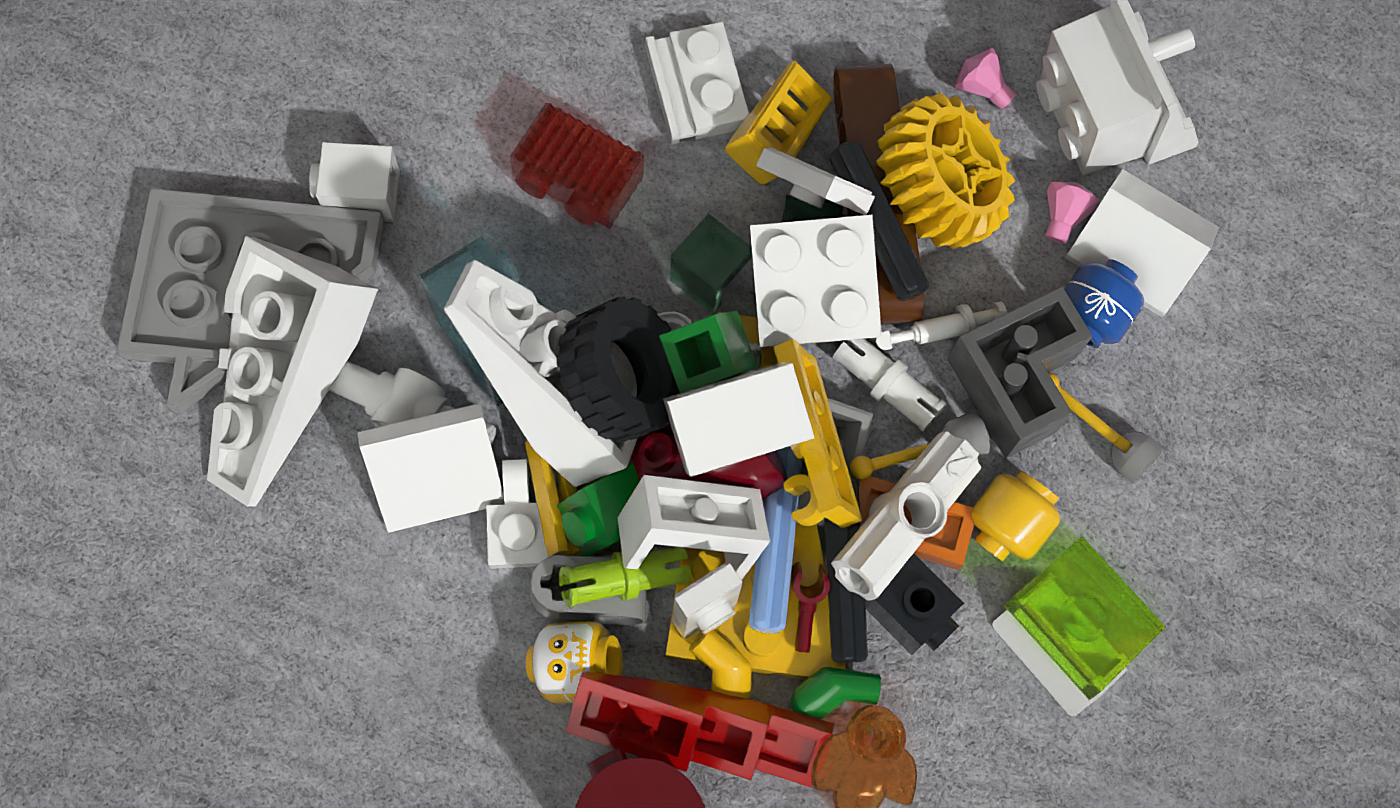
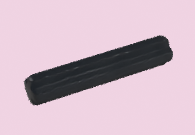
(889, 238)
(846, 608)

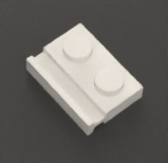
(697, 82)

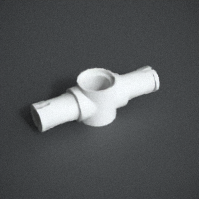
(393, 397)

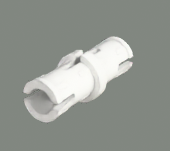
(890, 381)

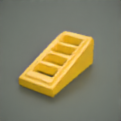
(752, 136)

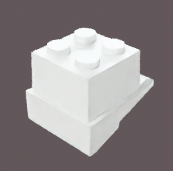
(1112, 91)

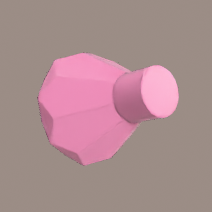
(984, 77)
(1068, 207)

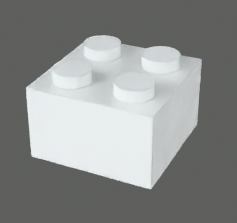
(816, 280)

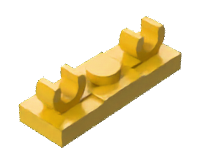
(828, 474)

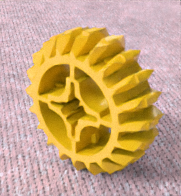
(946, 171)

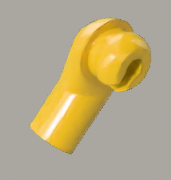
(729, 667)

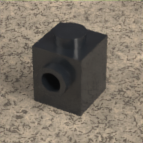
(916, 607)

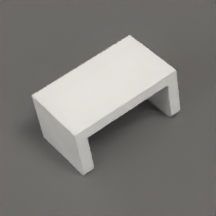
(738, 418)
(693, 517)

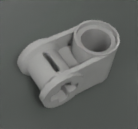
(605, 611)

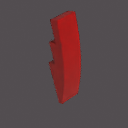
(697, 726)

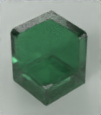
(708, 262)

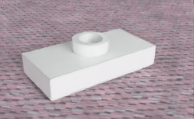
(813, 183)
(707, 601)

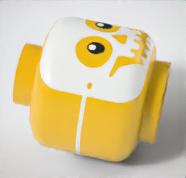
(565, 652)

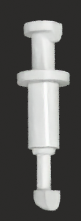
(943, 327)

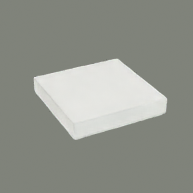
(432, 467)

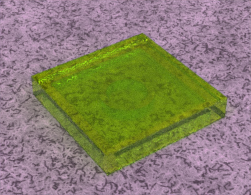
(1085, 617)

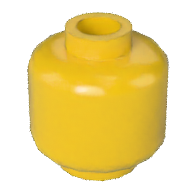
(1015, 516)

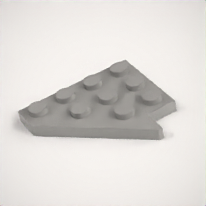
(187, 263)

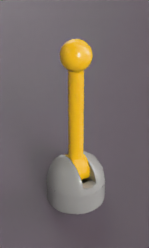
(964, 427)
(1131, 451)

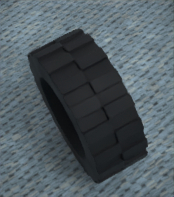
(591, 377)

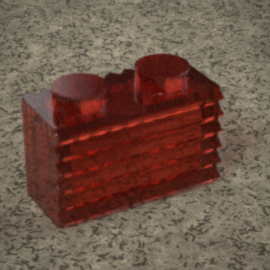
(576, 167)

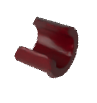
(808, 599)

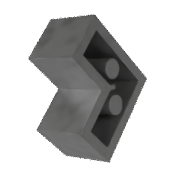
(1008, 367)

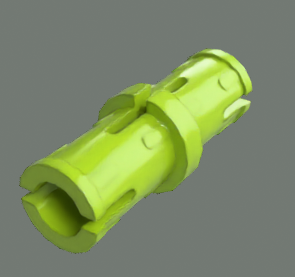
(611, 578)

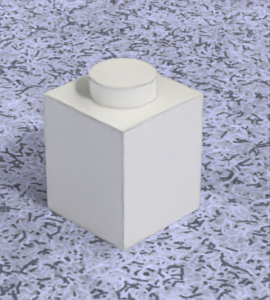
(356, 178)

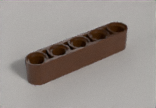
(863, 103)

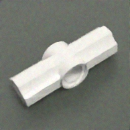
(886, 536)

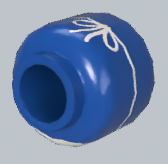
(1105, 299)

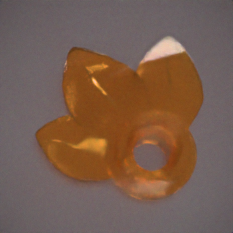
(864, 770)

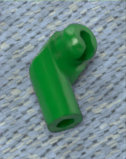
(831, 688)

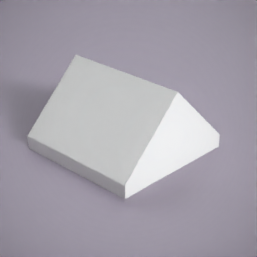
(1149, 236)

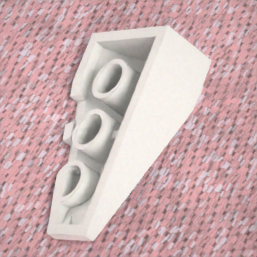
(286, 347)
(518, 352)

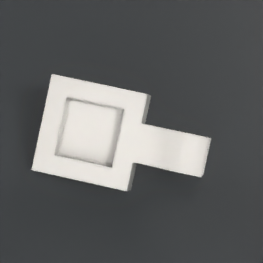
(515, 527)

